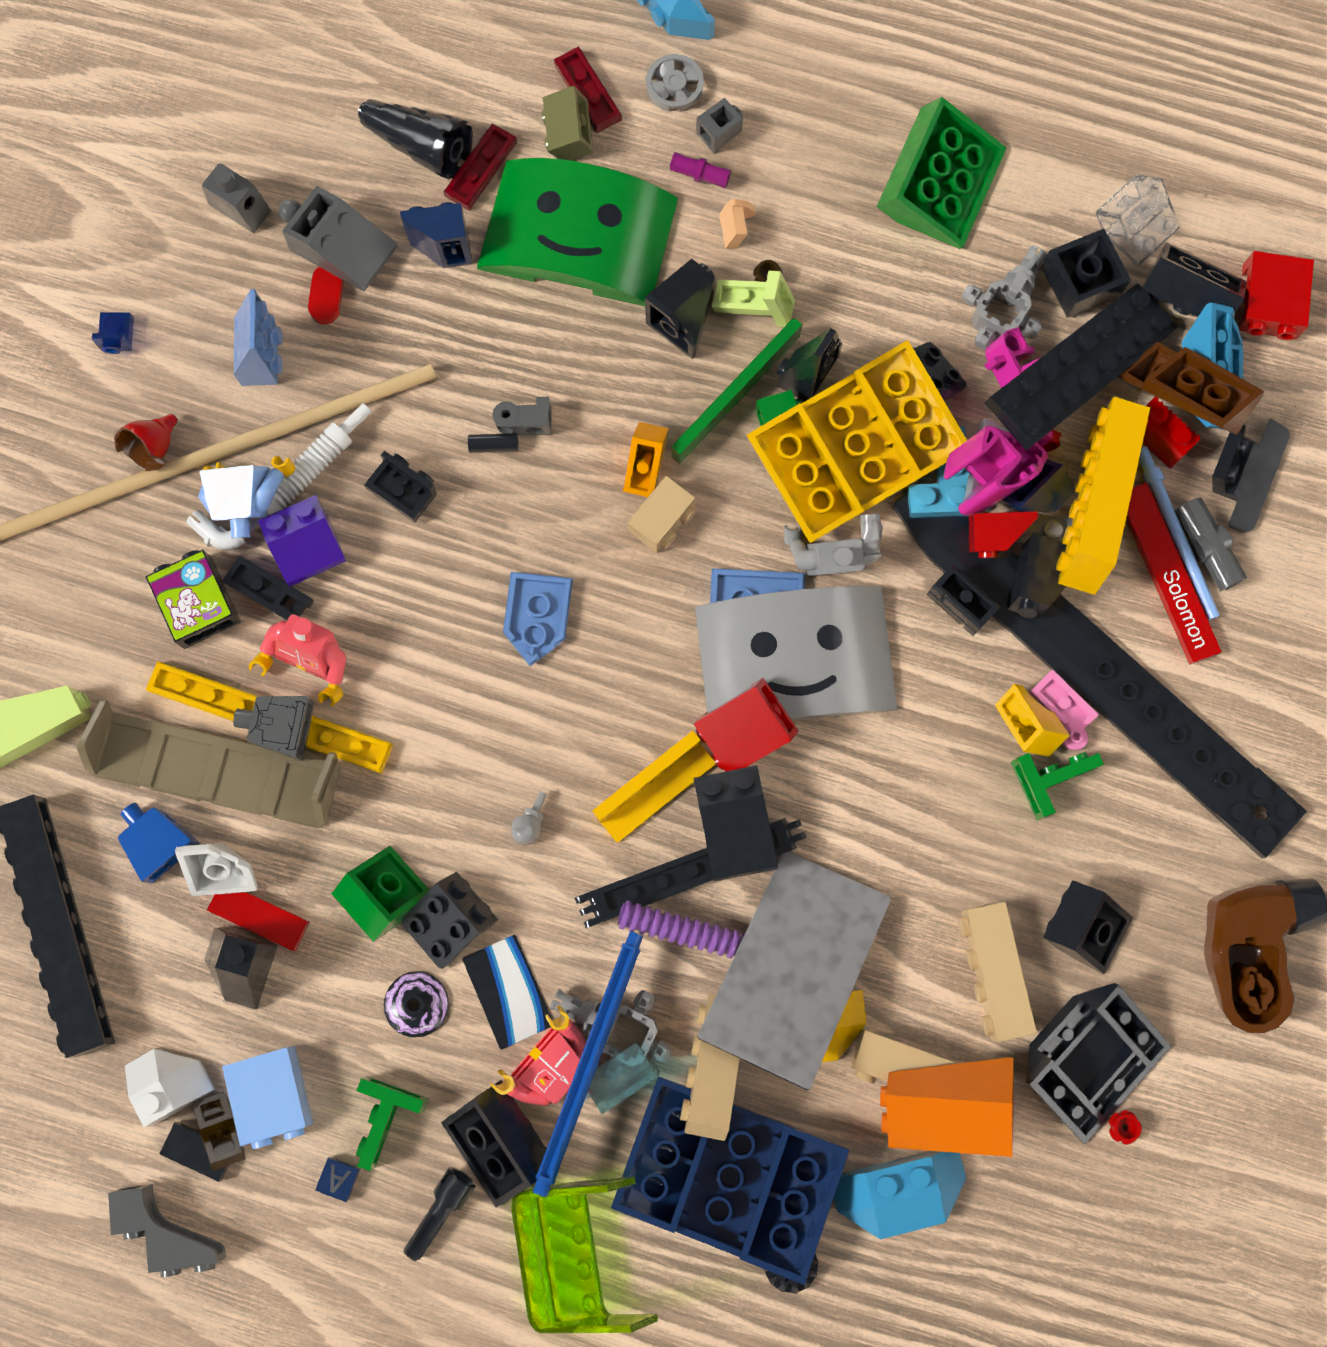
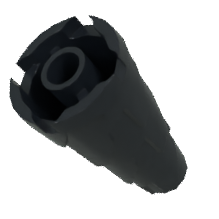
(425, 136)

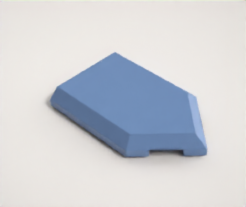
(537, 613)

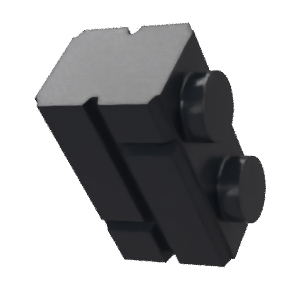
(963, 600)

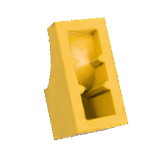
(1031, 724)

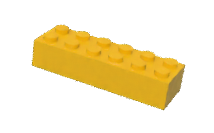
(1103, 496)

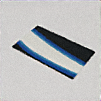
(507, 991)

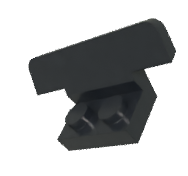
(1247, 472)

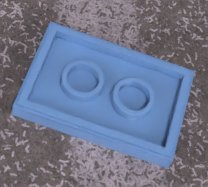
(741, 583)

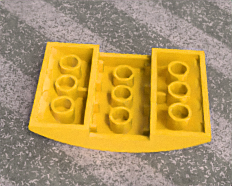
(858, 441)

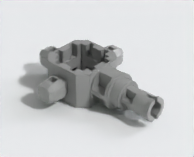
(1014, 290)
(586, 1012)

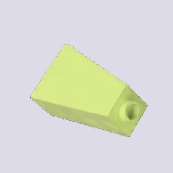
(38, 719)

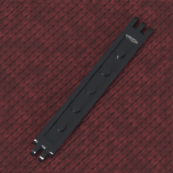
(670, 878)

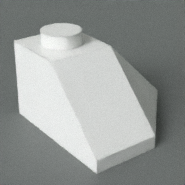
(215, 870)
(164, 1084)

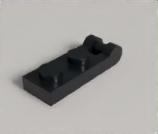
(265, 589)

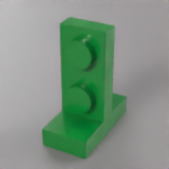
(1035, 785)
(382, 1116)

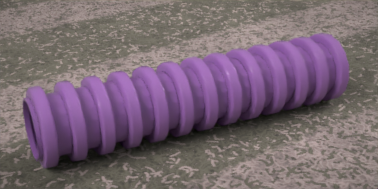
(679, 929)

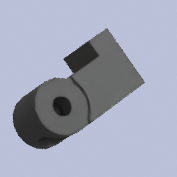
(524, 418)

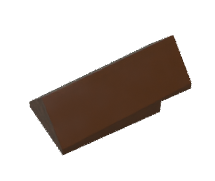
(1195, 386)

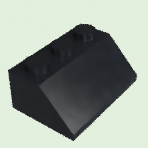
(1191, 282)
(497, 1144)

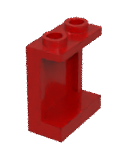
(1277, 295)
(746, 727)

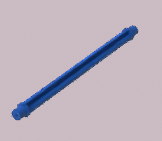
(587, 1065)

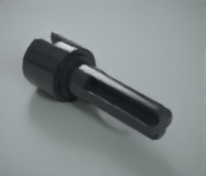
(450, 1196)

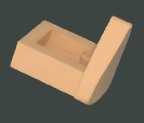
(733, 221)

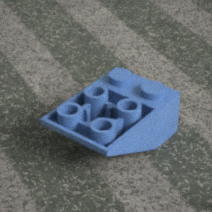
(256, 343)

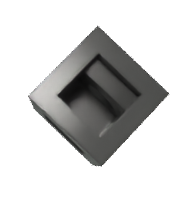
(723, 116)

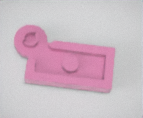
(1069, 707)

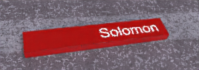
(1170, 577)

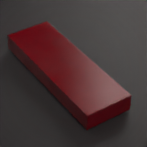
(579, 73)
(480, 166)

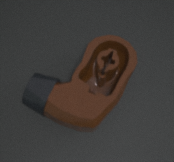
(1248, 950)

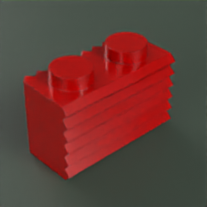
(1167, 435)

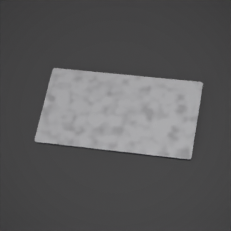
(795, 970)

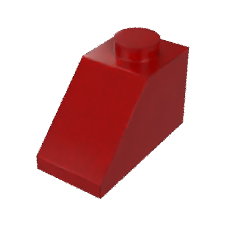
(997, 531)

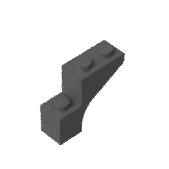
(167, 1244)

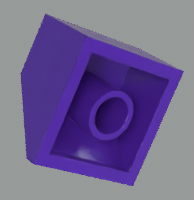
(302, 540)

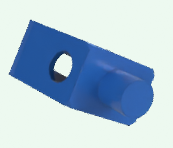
(152, 841)

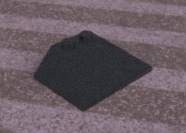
(1093, 1057)

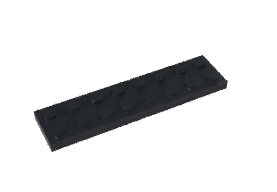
(1080, 366)

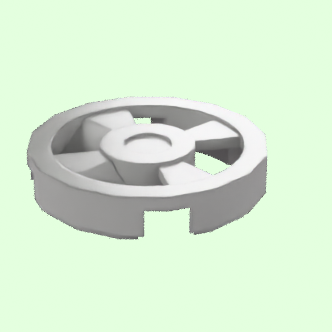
(674, 82)

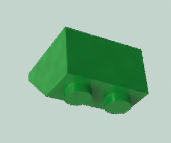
(380, 892)

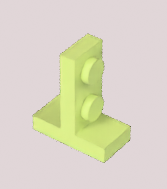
(756, 298)

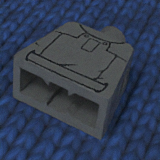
(228, 193)
(278, 723)

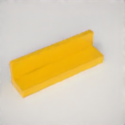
(654, 787)

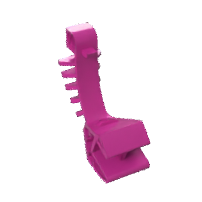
(992, 453)

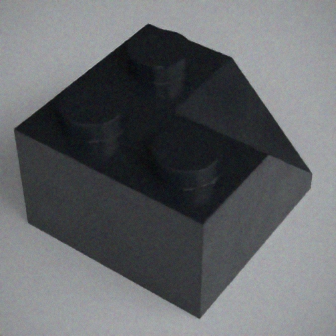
(1085, 272)

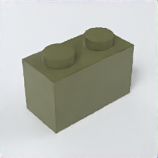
(567, 124)

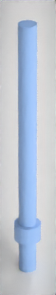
(1154, 479)

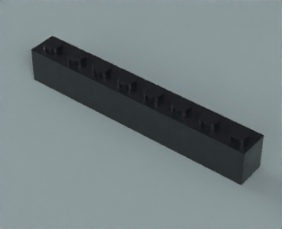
(54, 927)

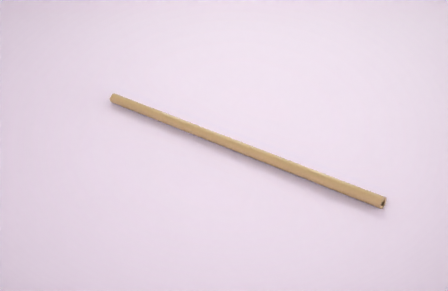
(216, 451)

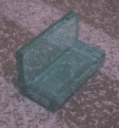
(621, 1078)

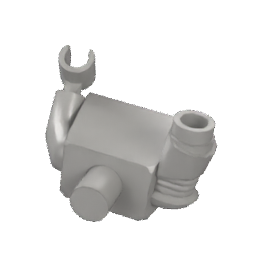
(837, 555)

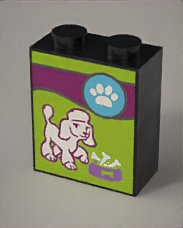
(192, 598)

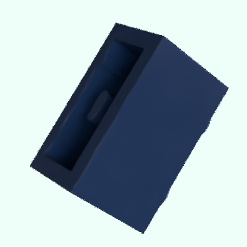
(439, 233)

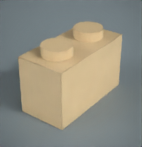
(662, 514)

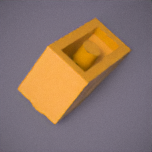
(645, 459)

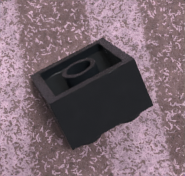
(1088, 926)

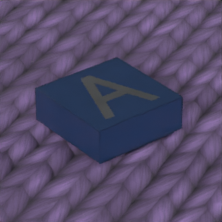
(337, 1179)

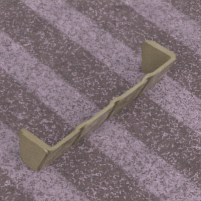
(208, 768)

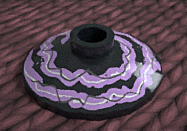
(432, 1008)

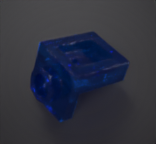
(114, 332)

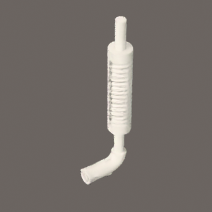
(306, 467)

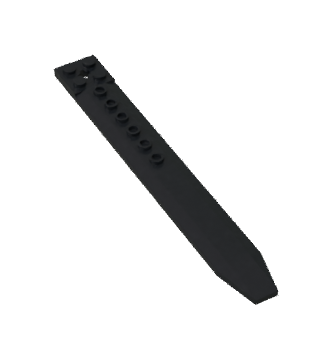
(1121, 691)

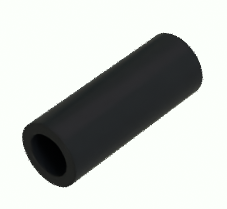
(493, 442)

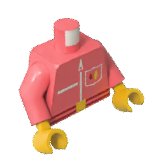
(306, 648)
(549, 1066)

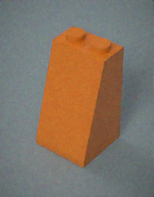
(951, 1108)

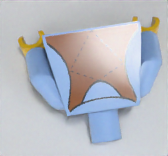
(241, 492)

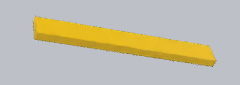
(224, 700)

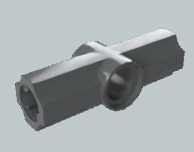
(1210, 544)

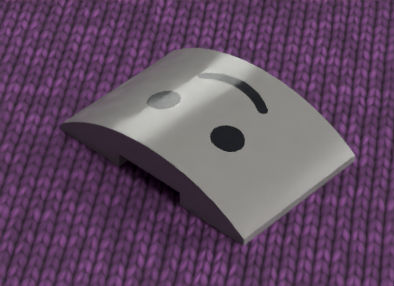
(814, 648)

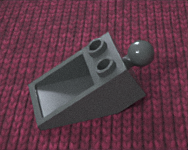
(335, 237)

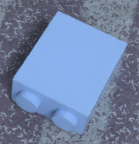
(268, 1097)

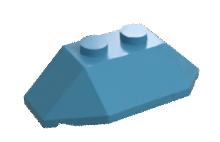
(682, 17)
(1217, 339)
(901, 1193)

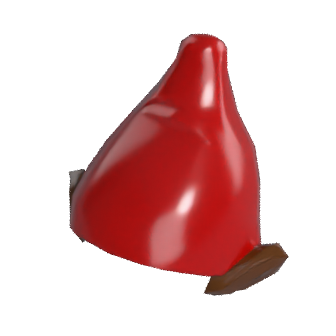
(146, 441)

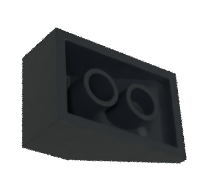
(735, 823)

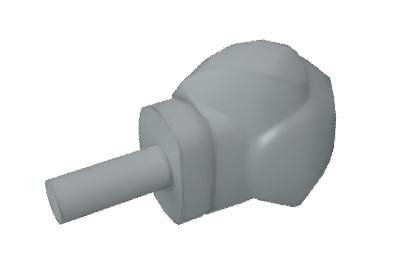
(527, 828)

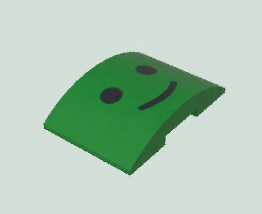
(578, 228)

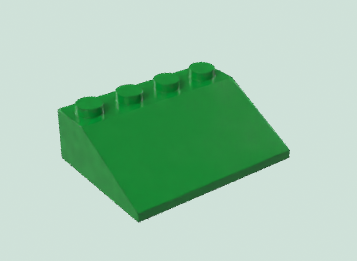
(942, 174)

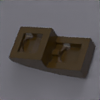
(218, 1131)

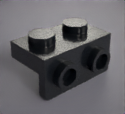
(401, 486)

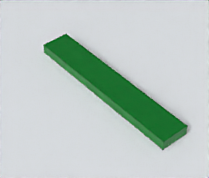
(736, 390)

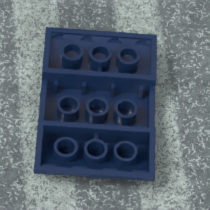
(749, 1195)

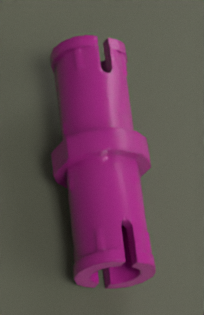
(700, 170)

